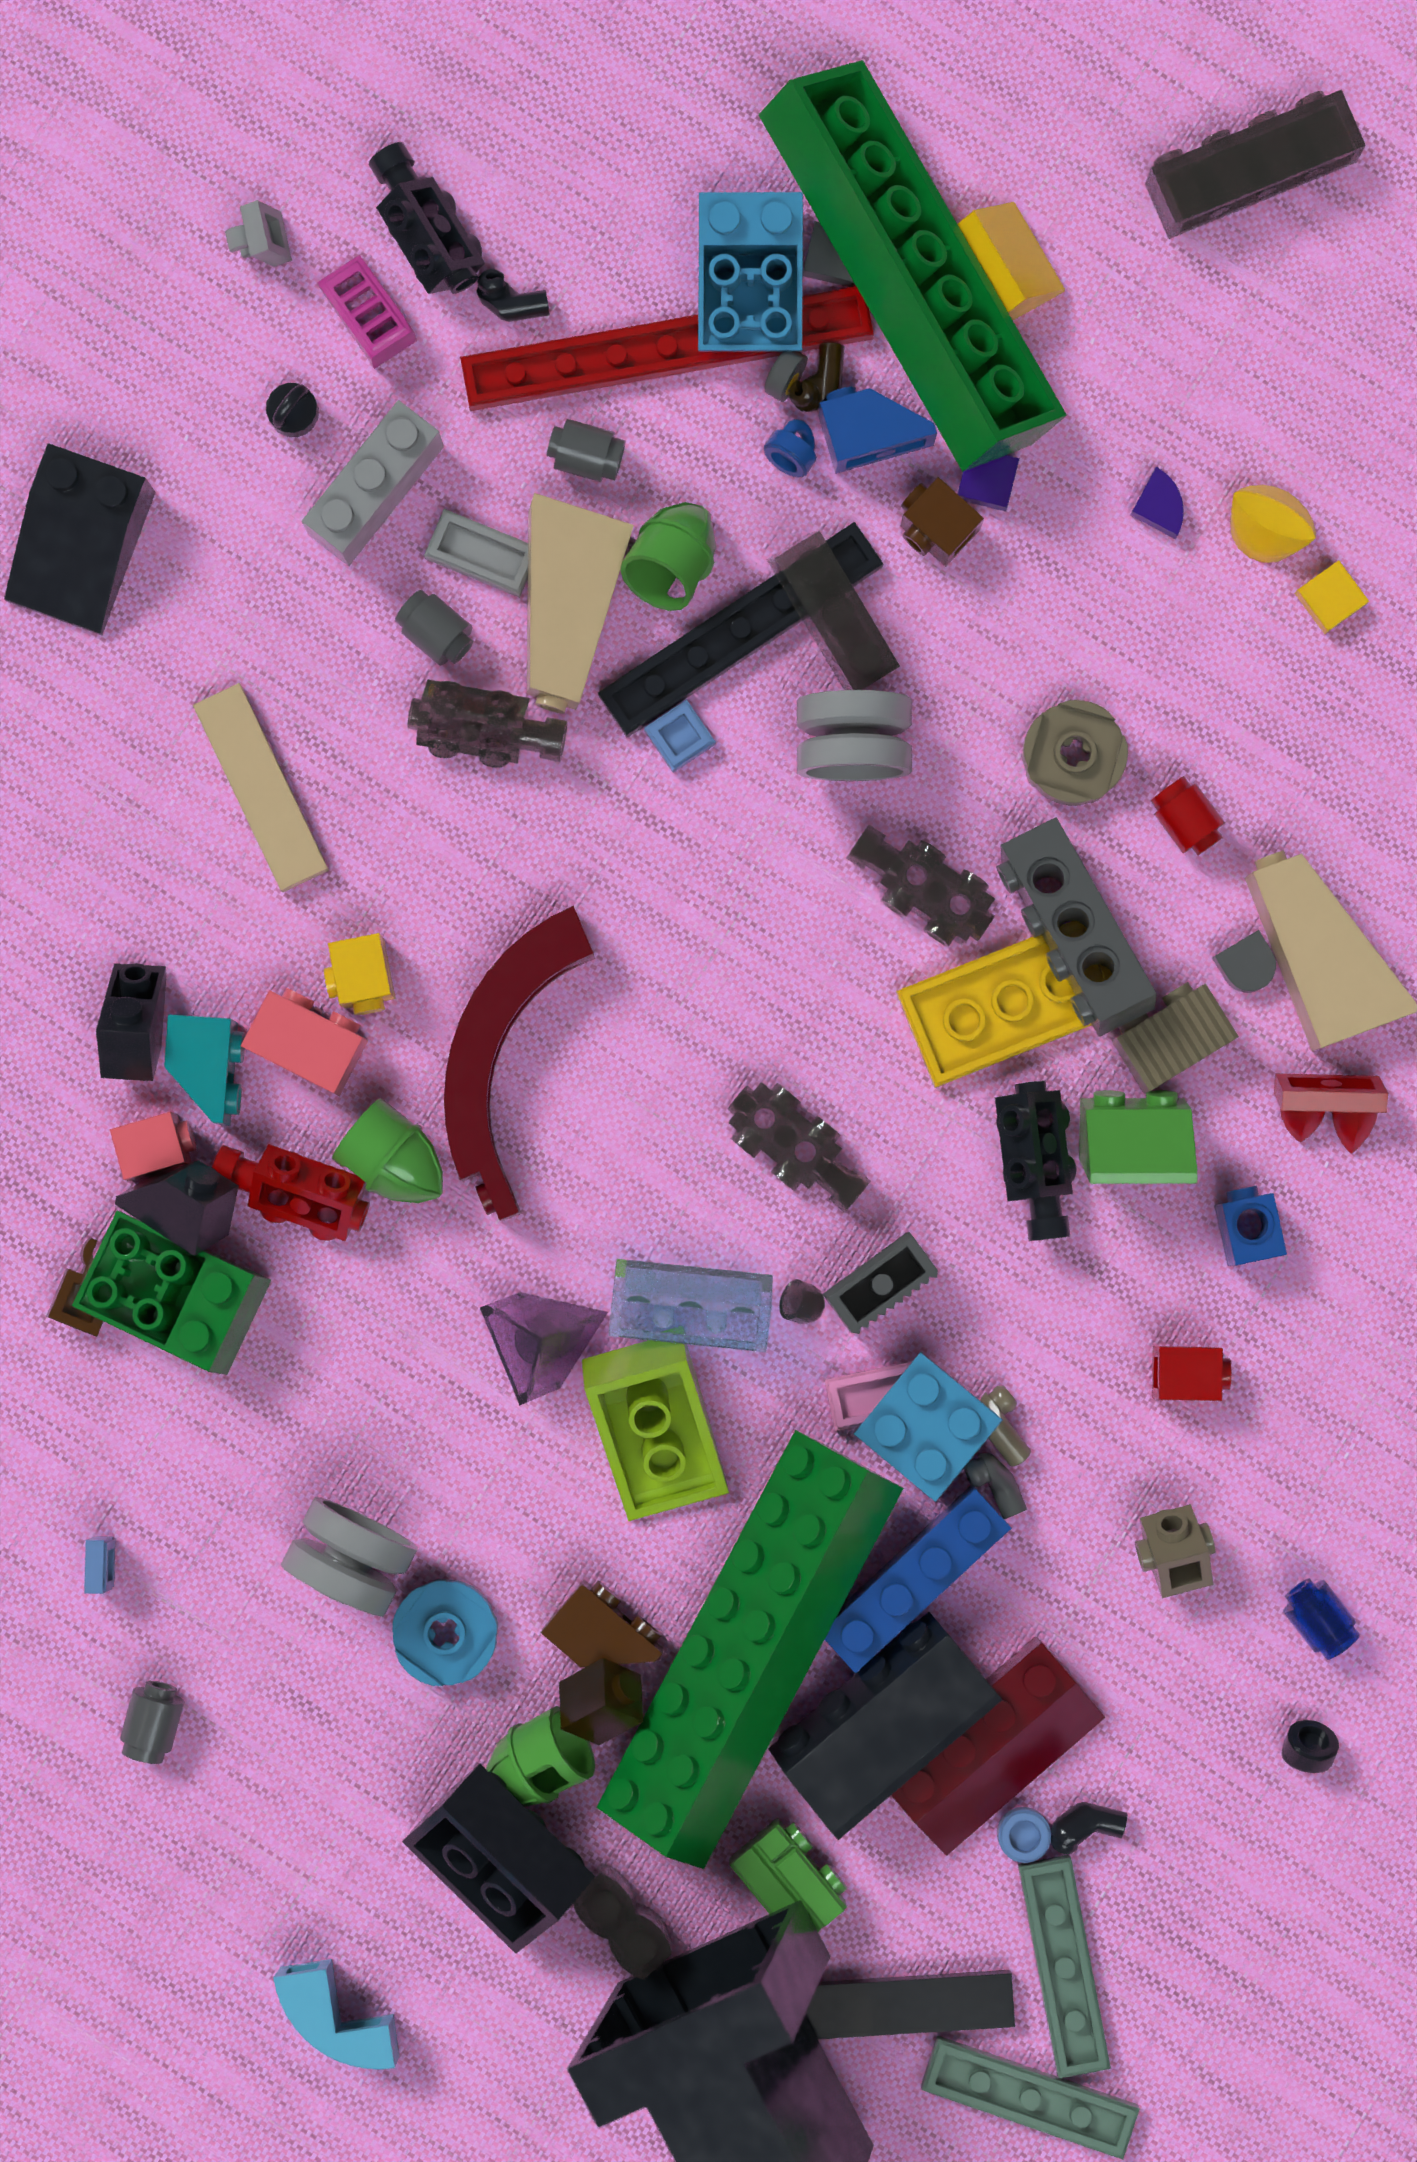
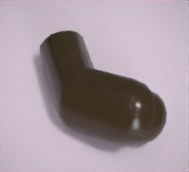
(828, 378)

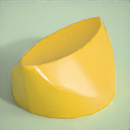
(1269, 523)

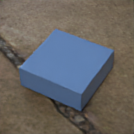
(679, 736)
(99, 1564)

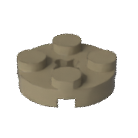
(1049, 769)

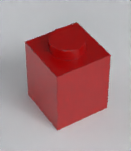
(1189, 1373)

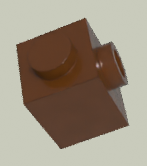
(938, 521)

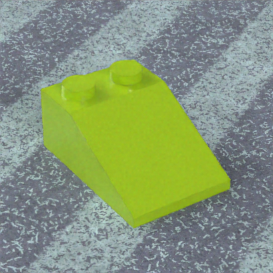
(654, 1427)

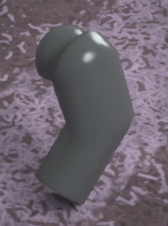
(1000, 1480)

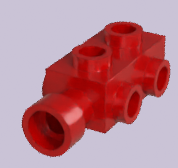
(303, 1187)

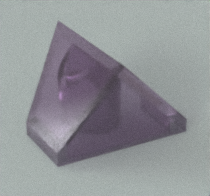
(539, 1340)

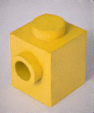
(360, 974)

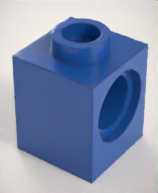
(1270, 1239)

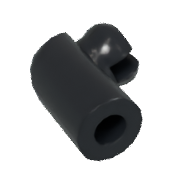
(508, 303)
(1081, 1822)

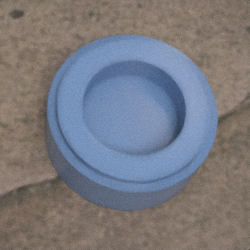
(1024, 1834)

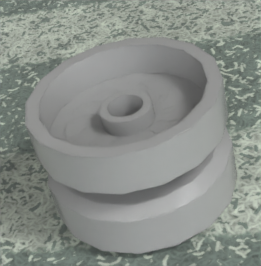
(854, 735)
(345, 1564)

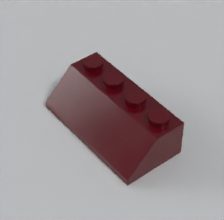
(1003, 1751)

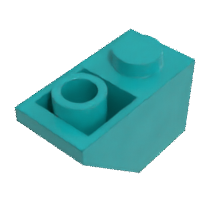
(203, 1060)

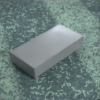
(479, 553)

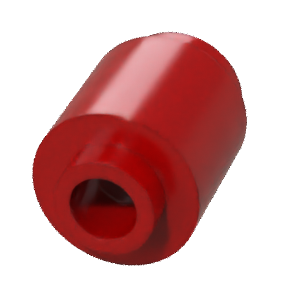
(1188, 816)

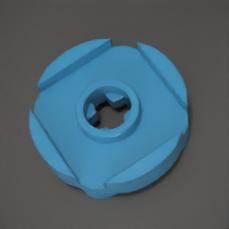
(450, 1662)

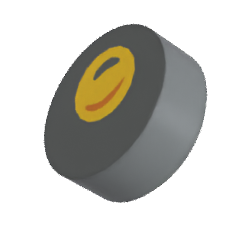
(784, 373)

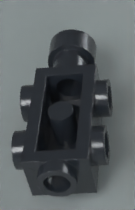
(427, 236)
(1030, 1156)

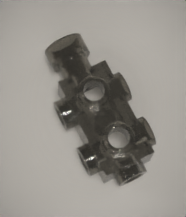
(482, 724)
(932, 897)
(785, 1135)

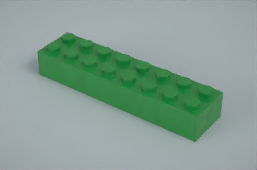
(911, 264)
(749, 1650)

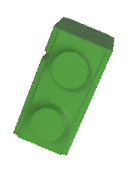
(782, 1873)

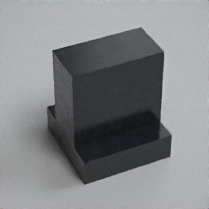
(726, 2051)

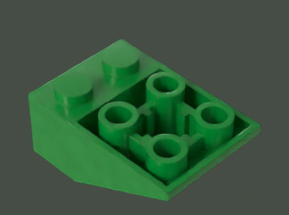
(170, 1297)

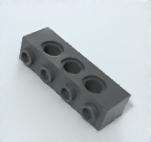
(1049, 853)

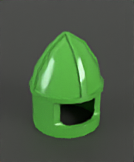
(671, 546)
(391, 1156)
(541, 1759)

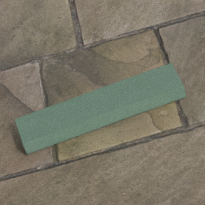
(1064, 1966)
(1030, 2097)

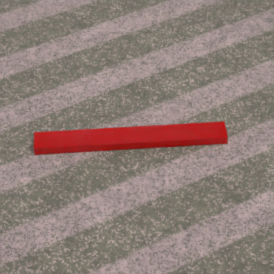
(641, 353)

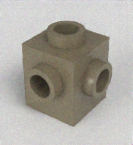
(1176, 1550)

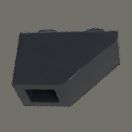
(132, 1022)

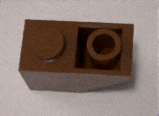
(594, 1628)

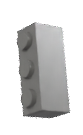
(373, 483)

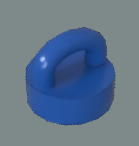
(789, 452)

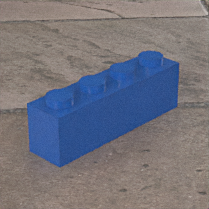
(915, 1577)

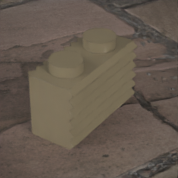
(1174, 1037)

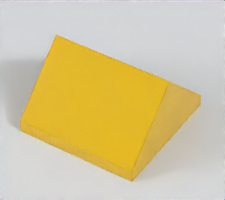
(1011, 258)

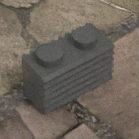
(880, 1283)

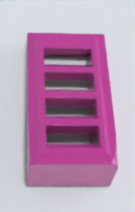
(389, 343)

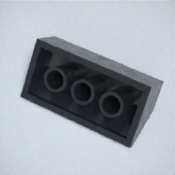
(883, 1725)

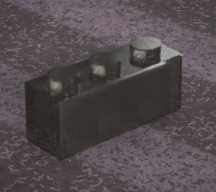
(833, 612)

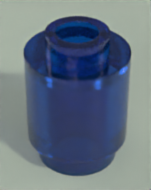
(1321, 1618)

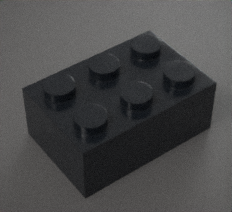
(499, 1858)

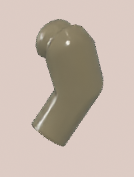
(1005, 1436)

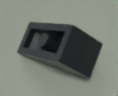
(184, 1204)

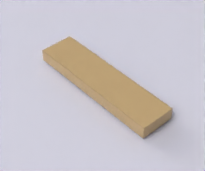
(261, 787)

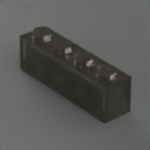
(1254, 163)

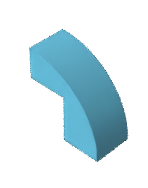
(312, 2007)

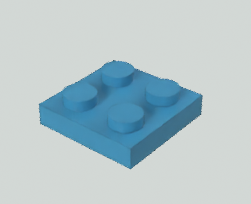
(928, 1426)

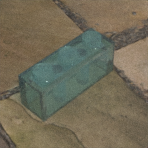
(691, 1305)

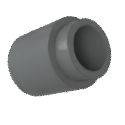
(586, 451)
(435, 628)
(151, 1722)

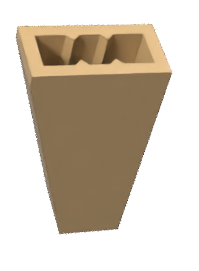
(569, 591)
(1324, 957)

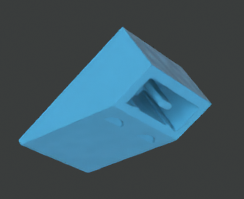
(750, 271)

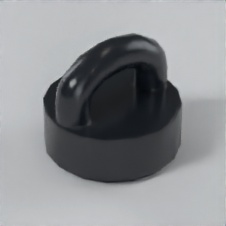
(292, 409)
(1310, 1747)

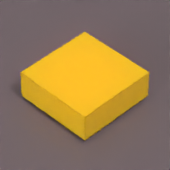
(1331, 597)

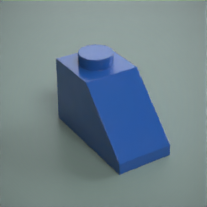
(870, 428)

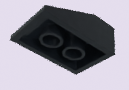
(77, 538)

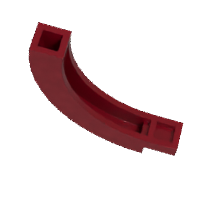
(491, 1012)

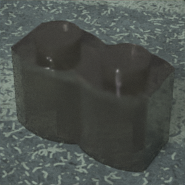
(632, 1929)

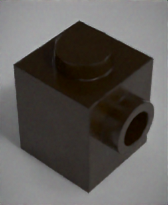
(601, 1701)

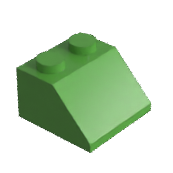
(1137, 1139)

